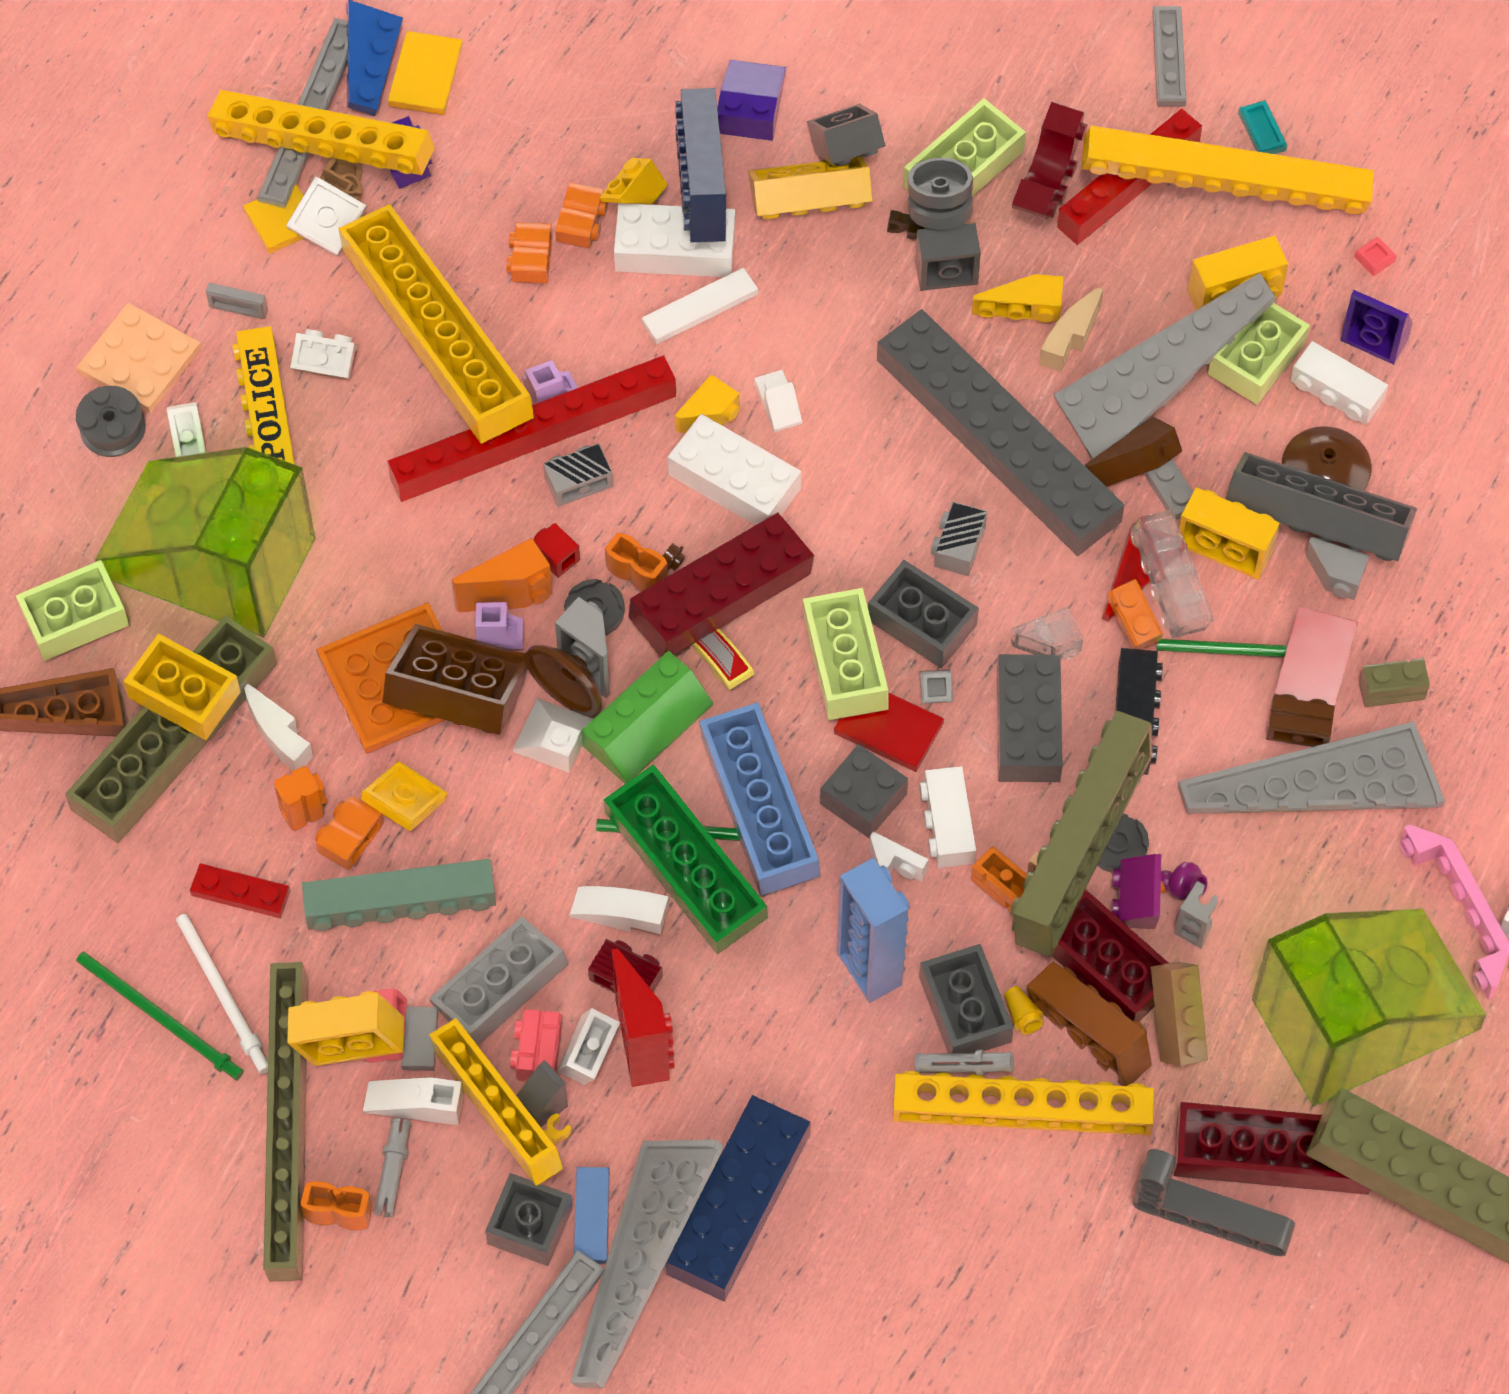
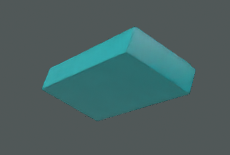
(1262, 128)

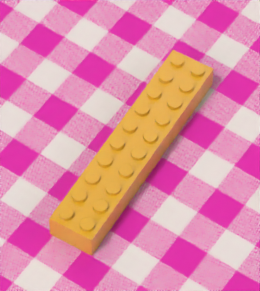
(436, 323)

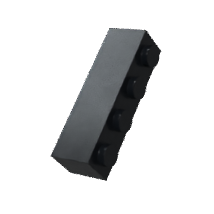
(1137, 686)

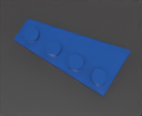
(369, 54)

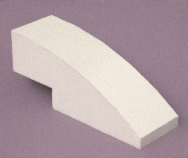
(278, 730)
(621, 908)

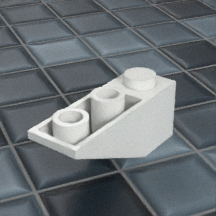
(416, 1099)

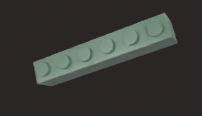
(398, 894)

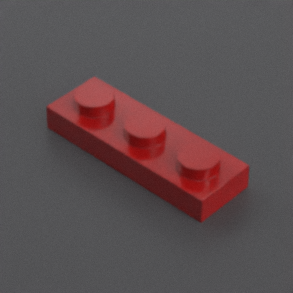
(240, 890)

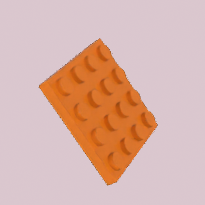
(358, 671)

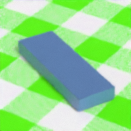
(592, 1212)

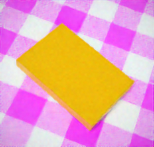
(425, 72)

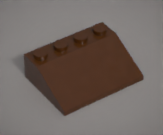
(455, 679)

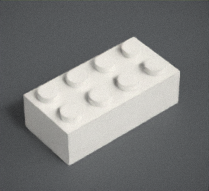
(655, 242)
(733, 471)

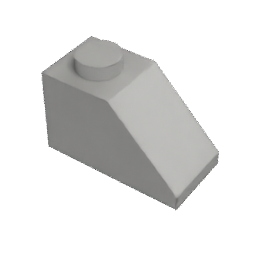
(1337, 567)

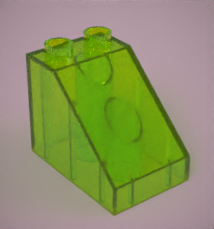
(214, 534)
(1361, 997)

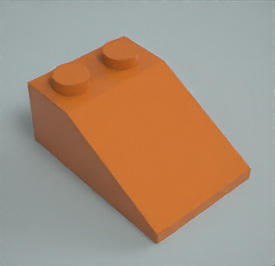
(515, 577)

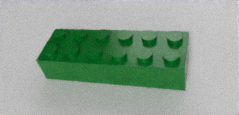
(685, 859)

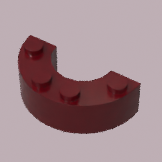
(1052, 162)

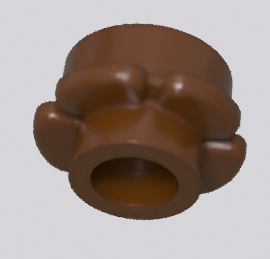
(673, 556)

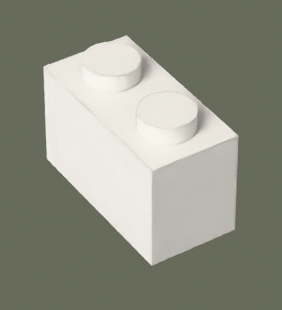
(588, 1046)

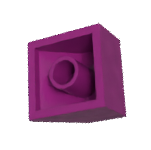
(1138, 891)

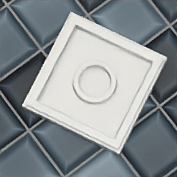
(322, 213)

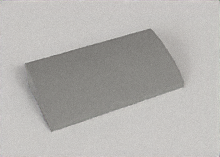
(500, 980)

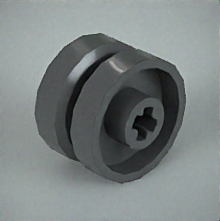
(940, 193)

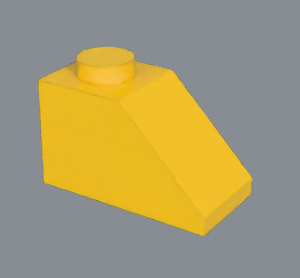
(712, 400)

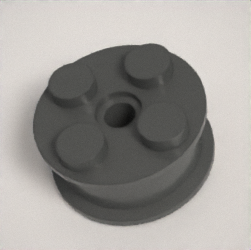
(110, 421)

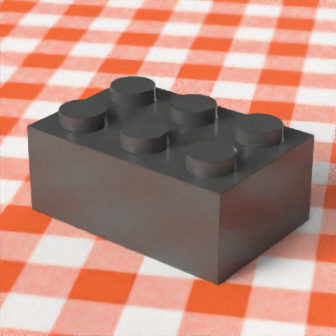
(922, 613)
(966, 1001)

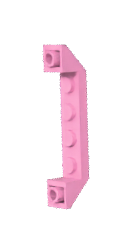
(1424, 846)

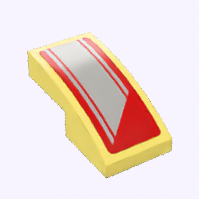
(724, 658)

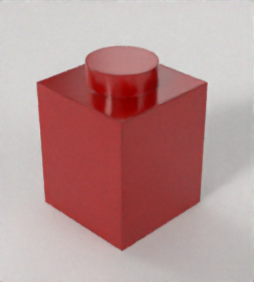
(558, 549)

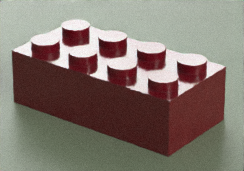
(1109, 957)

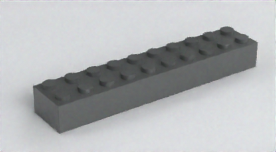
(1000, 432)

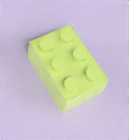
(1260, 353)
(72, 610)

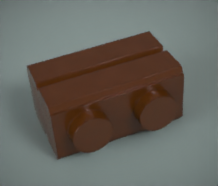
(1300, 721)

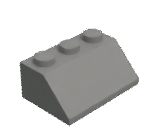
(583, 634)

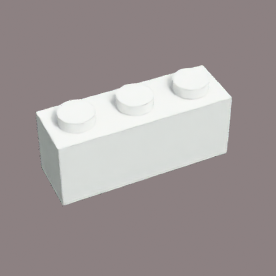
(1339, 383)
(948, 817)

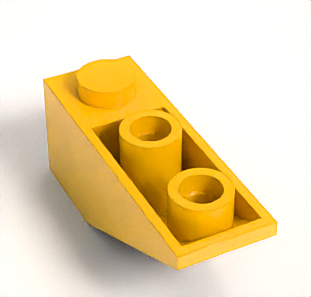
(1027, 298)

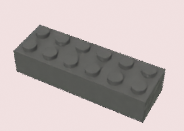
(1322, 506)

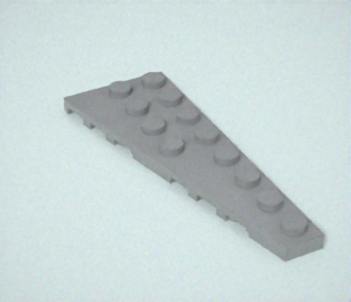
(1136, 383)
(1353, 773)
(655, 1210)

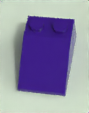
(750, 99)
(1376, 327)

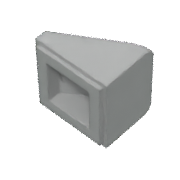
(936, 686)

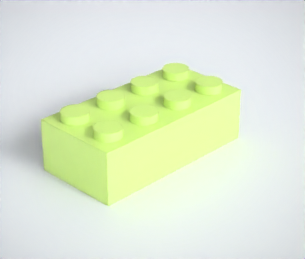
(979, 139)
(845, 654)

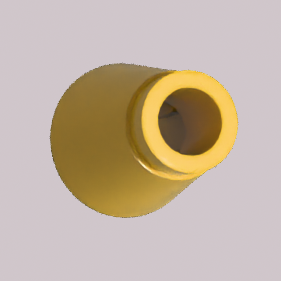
(1023, 1011)

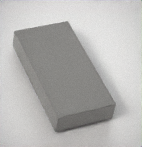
(236, 301)
(418, 1048)

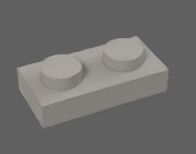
(1170, 487)

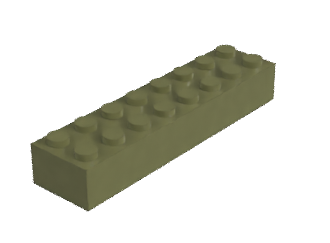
(155, 750)
(1082, 833)
(1414, 1171)

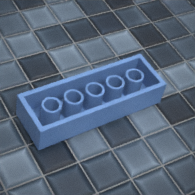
(759, 799)
(872, 929)

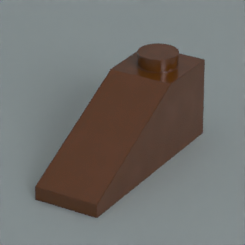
(1137, 452)

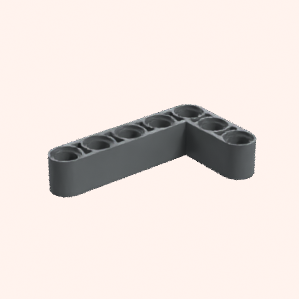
(1208, 1211)

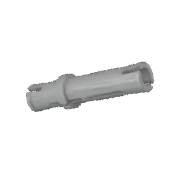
(1001, 1062)
(394, 1154)

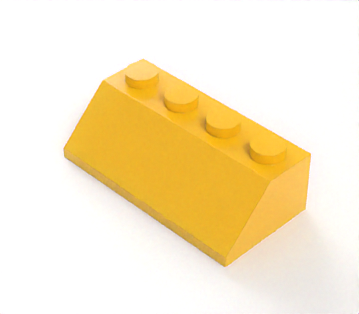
(810, 186)

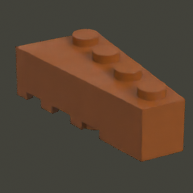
(65, 705)
(1092, 1022)

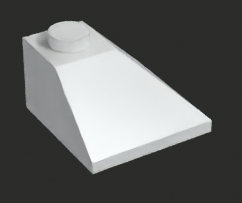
(552, 735)

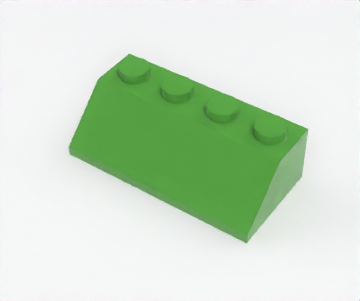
(646, 718)

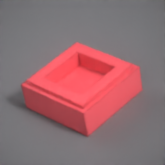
(1375, 256)

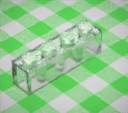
(1171, 574)

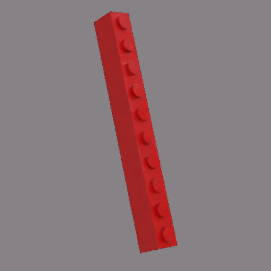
(552, 422)

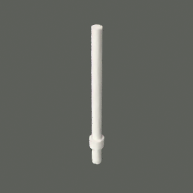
(249, 1042)

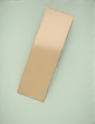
(1071, 331)

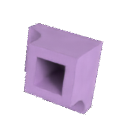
(547, 382)
(498, 626)

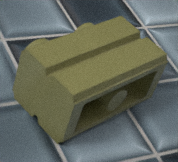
(1394, 682)

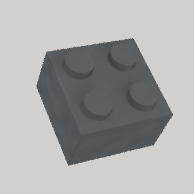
(846, 134)
(947, 257)
(863, 791)
(528, 1219)

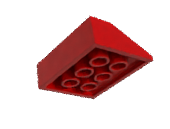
(643, 1025)

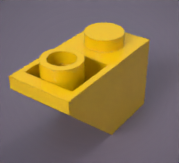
(636, 183)

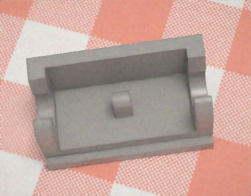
(1194, 918)

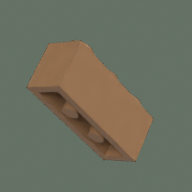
(1179, 1013)

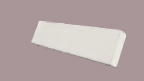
(699, 306)

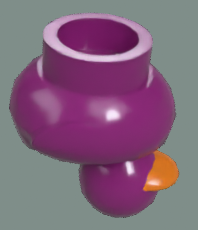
(1182, 880)

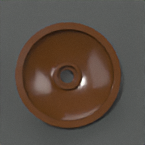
(1350, 461)
(564, 678)

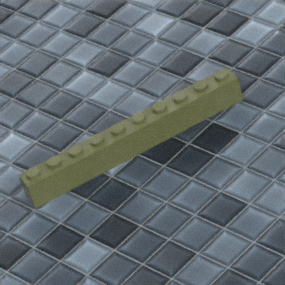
(284, 1129)

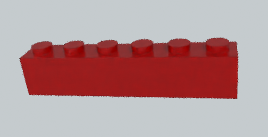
(1112, 193)

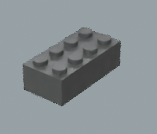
(1029, 718)

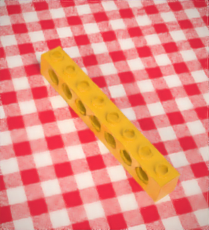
(321, 132)
(1009, 1114)

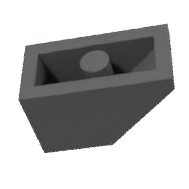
(543, 1094)

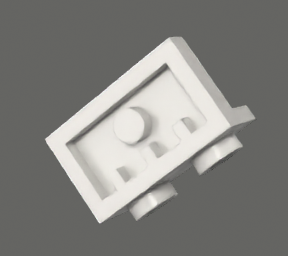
(323, 355)

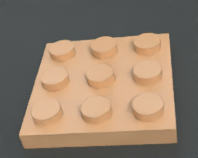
(139, 356)

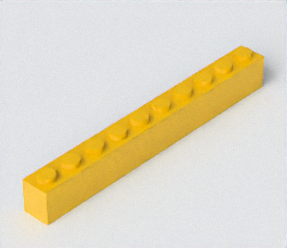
(1227, 170)

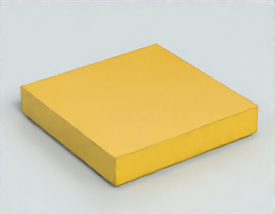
(271, 221)
(404, 796)

